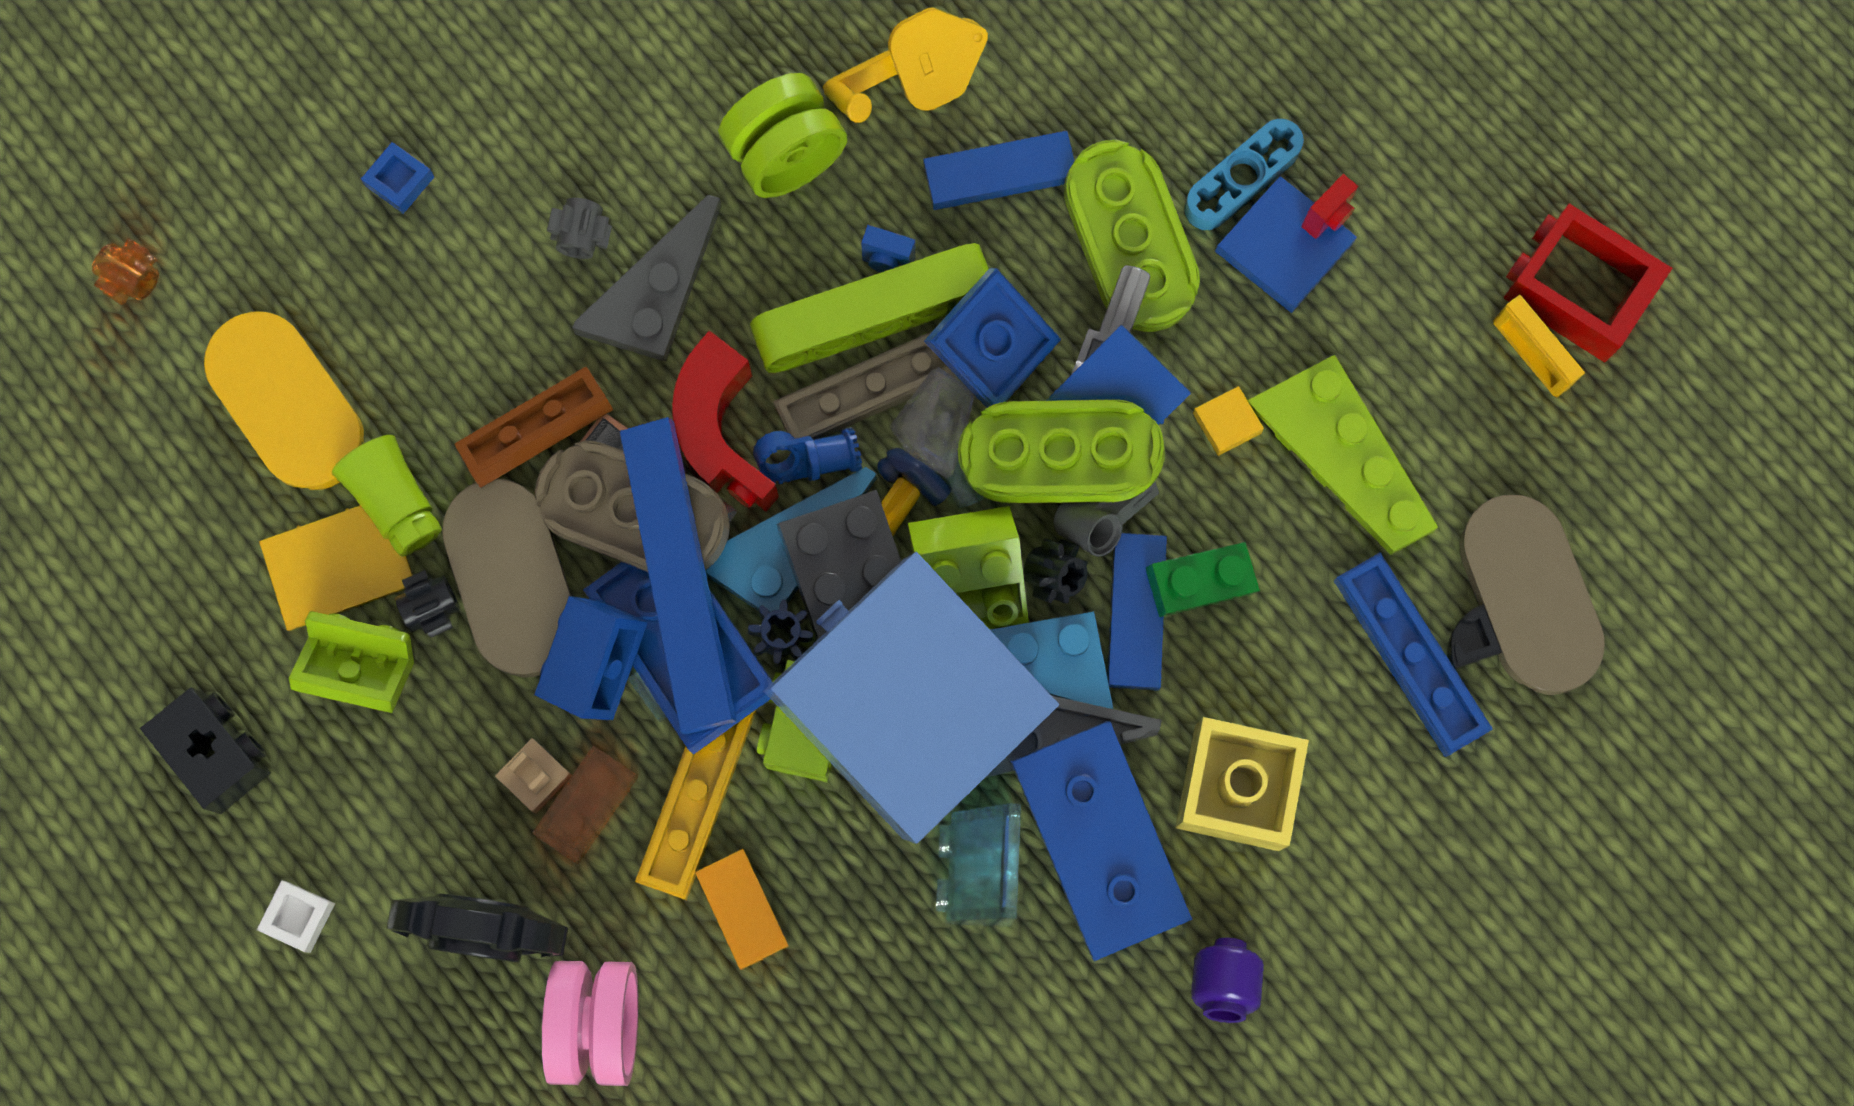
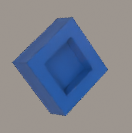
(397, 177)
(886, 249)

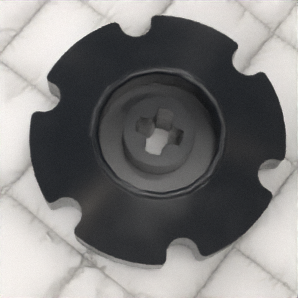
(477, 927)

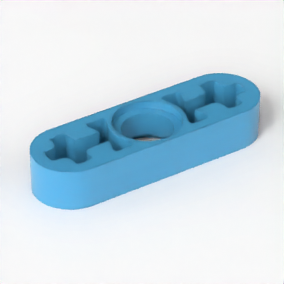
(1251, 154)

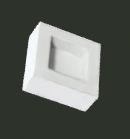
(295, 916)

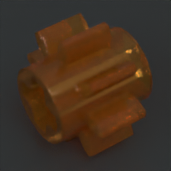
(125, 271)

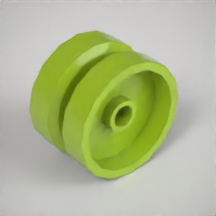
(782, 135)

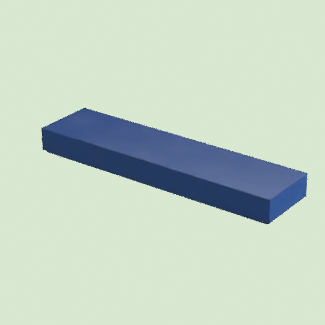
(1412, 655)

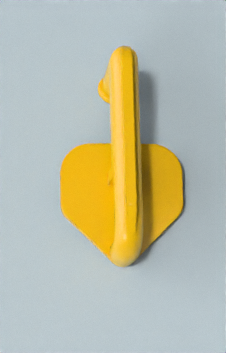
(928, 52)

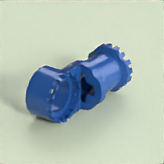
(807, 456)

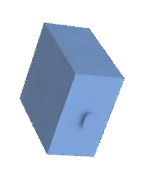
(911, 697)

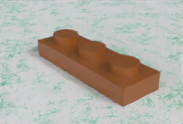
(533, 427)

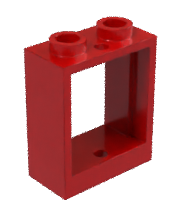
(1565, 316)

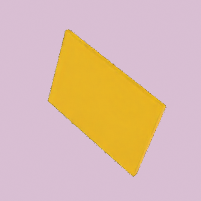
(332, 566)

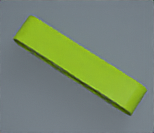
(866, 309)

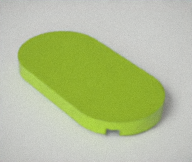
(1130, 220)
(1061, 451)

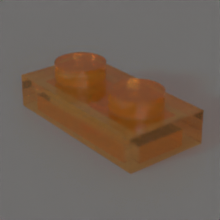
(585, 804)

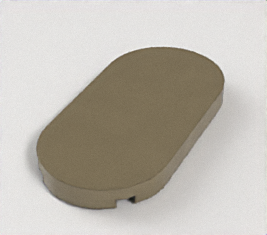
(591, 503)
(506, 574)
(1532, 594)

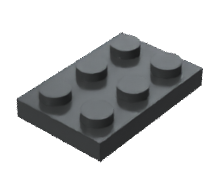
(839, 553)

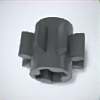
(579, 228)

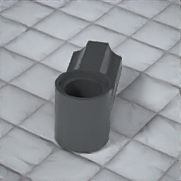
(1098, 524)

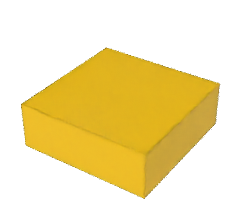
(1228, 421)

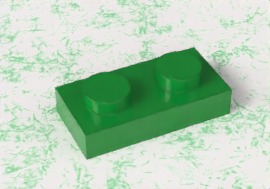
(1202, 579)

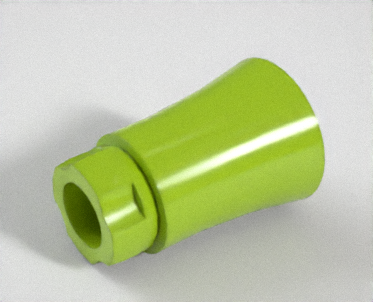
(389, 494)

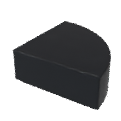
(1472, 639)

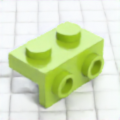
(353, 662)

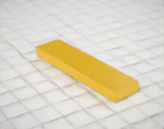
(691, 812)

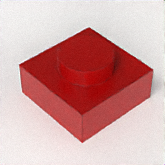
(1331, 208)

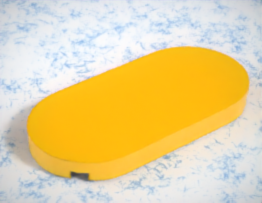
(282, 399)

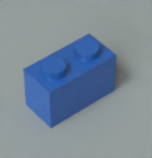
(590, 658)

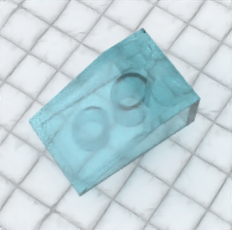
(982, 866)

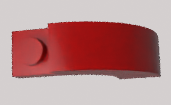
(700, 399)

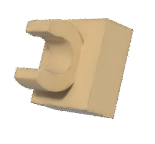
(533, 775)

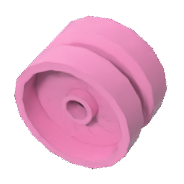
(590, 1023)

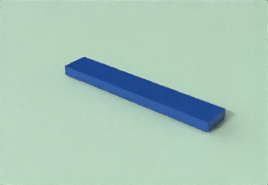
(677, 576)

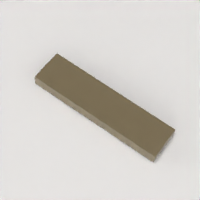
(858, 391)

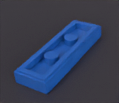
(998, 170)
(1134, 619)

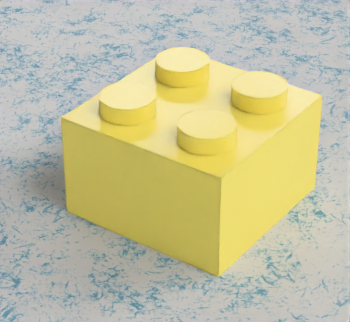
(1242, 784)

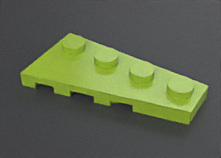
(1345, 450)

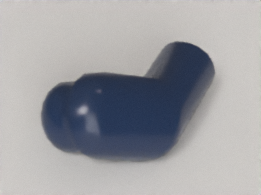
(926, 480)

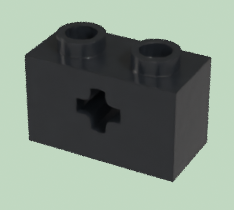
(181, 739)

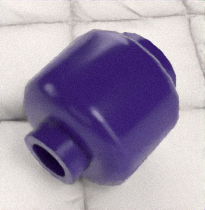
(1227, 980)

